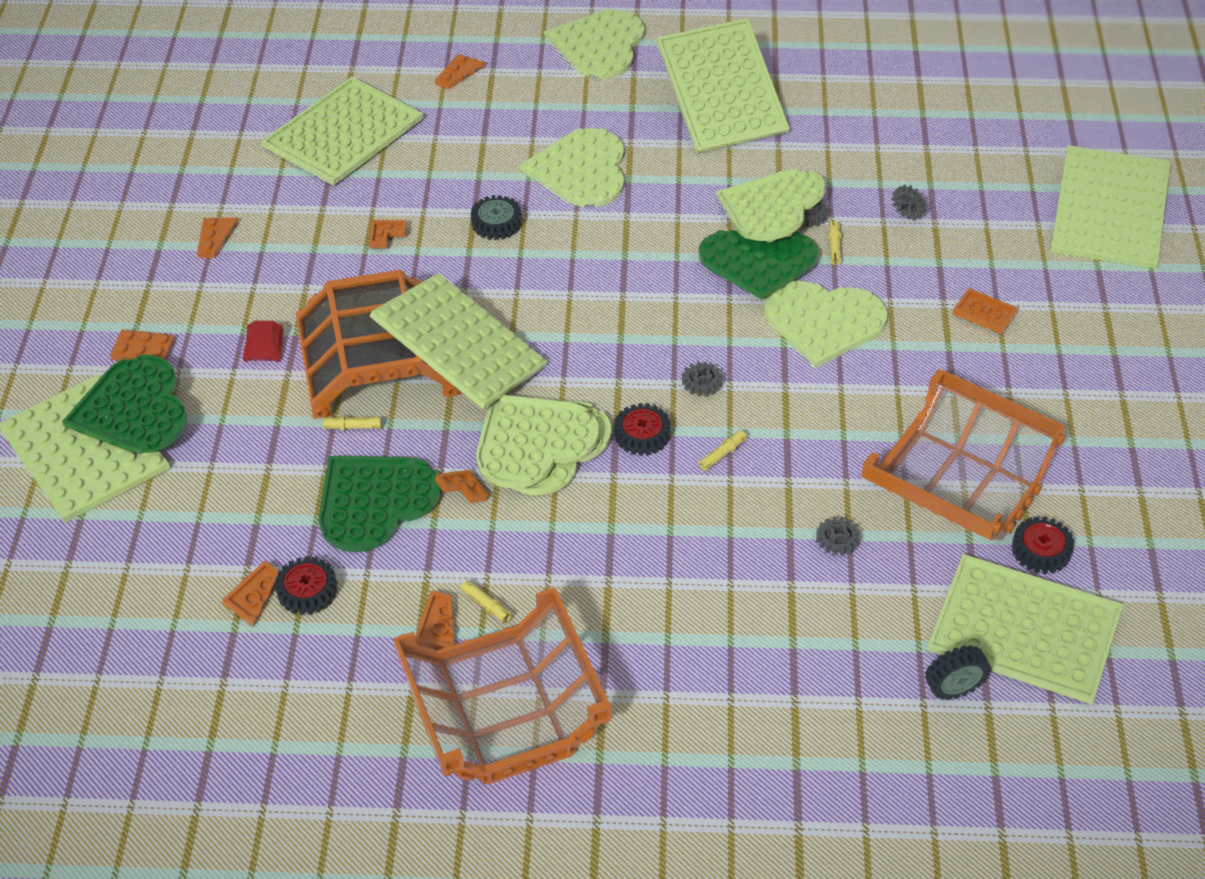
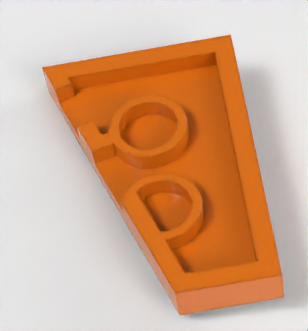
(458, 69)
(213, 235)
(252, 593)
(436, 622)

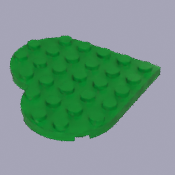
(755, 264)
(132, 406)
(370, 496)

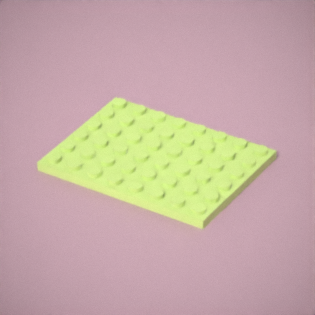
(722, 85)
(342, 130)
(1111, 207)
(459, 340)
(70, 466)
(1028, 627)

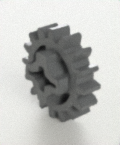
(909, 202)
(816, 214)
(703, 379)
(836, 535)

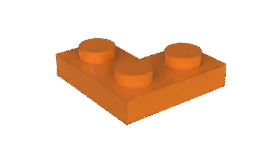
(383, 229)
(462, 481)

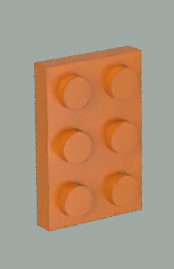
(985, 311)
(135, 343)

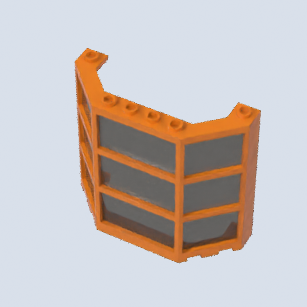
(349, 347)

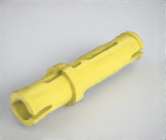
(834, 237)
(351, 423)
(727, 446)
(491, 605)

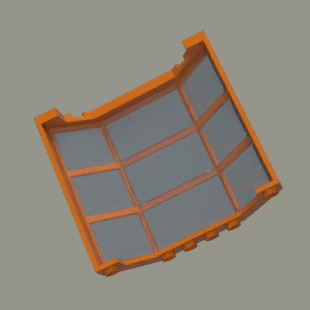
(970, 457)
(506, 696)

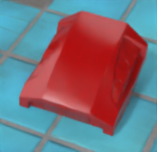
(263, 341)

